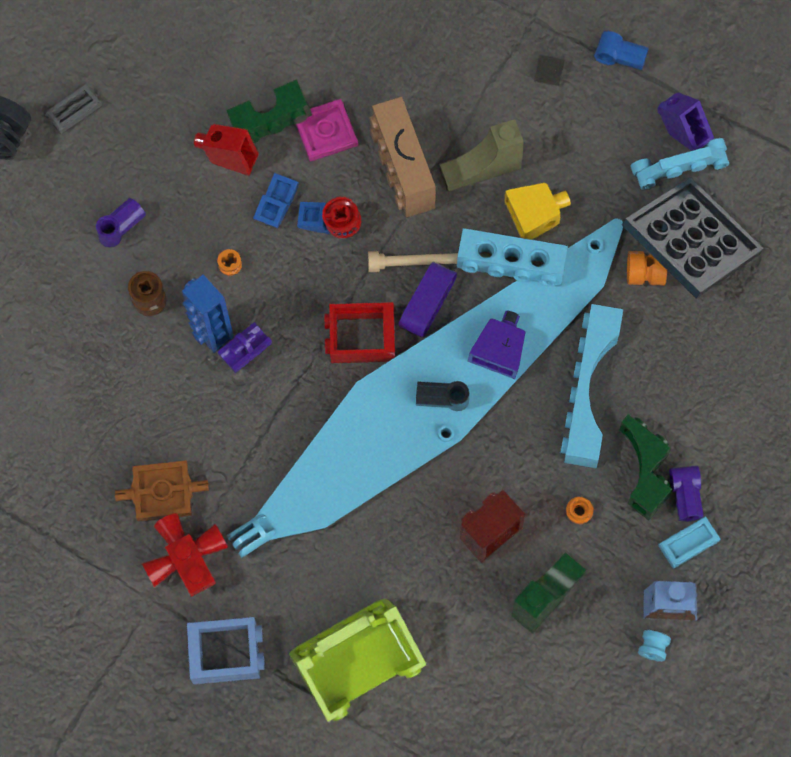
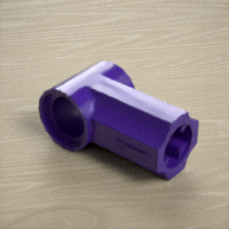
(120, 221)
(686, 485)

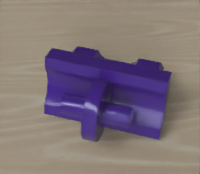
(244, 347)

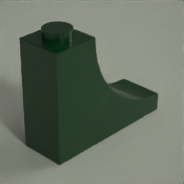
(545, 594)

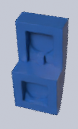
(276, 201)
(311, 217)

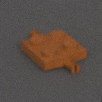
(161, 490)

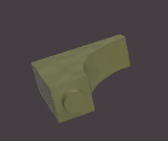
(494, 156)

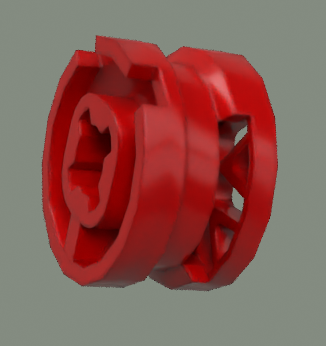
(341, 216)

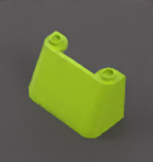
(356, 657)

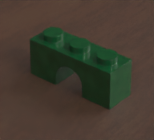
(289, 109)

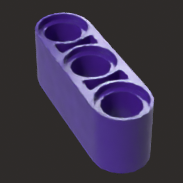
(427, 299)

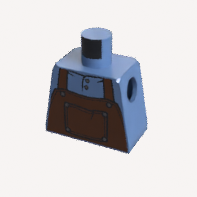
(670, 601)

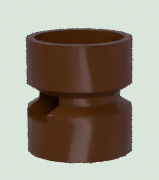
(147, 293)

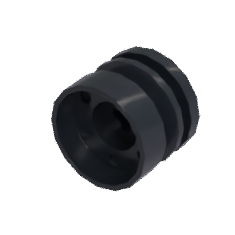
(13, 125)

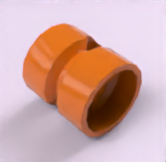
(644, 268)

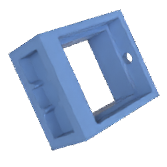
(199, 676)

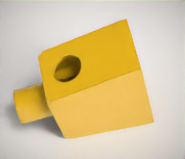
(535, 209)

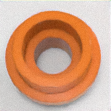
(583, 503)

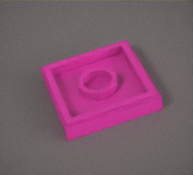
(327, 131)

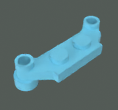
(672, 167)

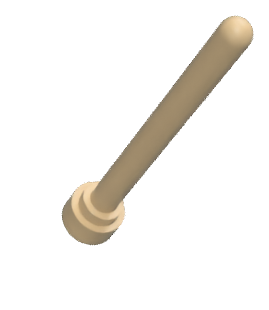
(379, 261)

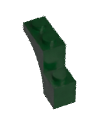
(651, 452)

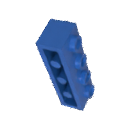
(207, 313)

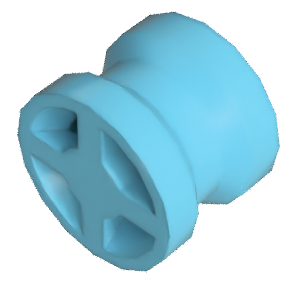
(654, 645)

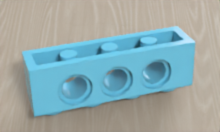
(503, 246)

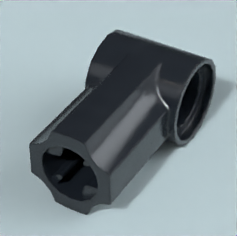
(438, 395)

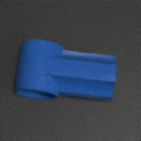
(614, 50)

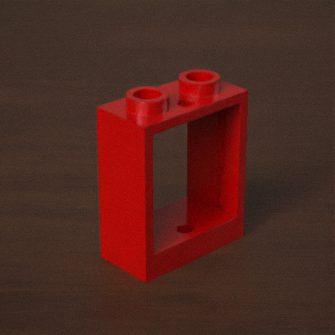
(360, 311)

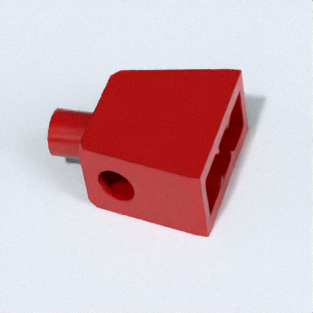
(228, 148)

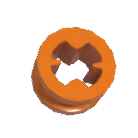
(234, 267)

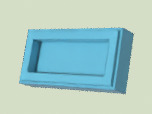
(689, 542)

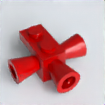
(184, 555)

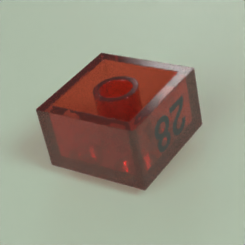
(491, 525)

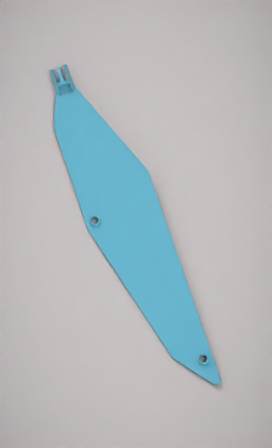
(381, 432)

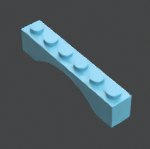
(585, 437)

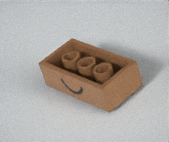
(402, 157)

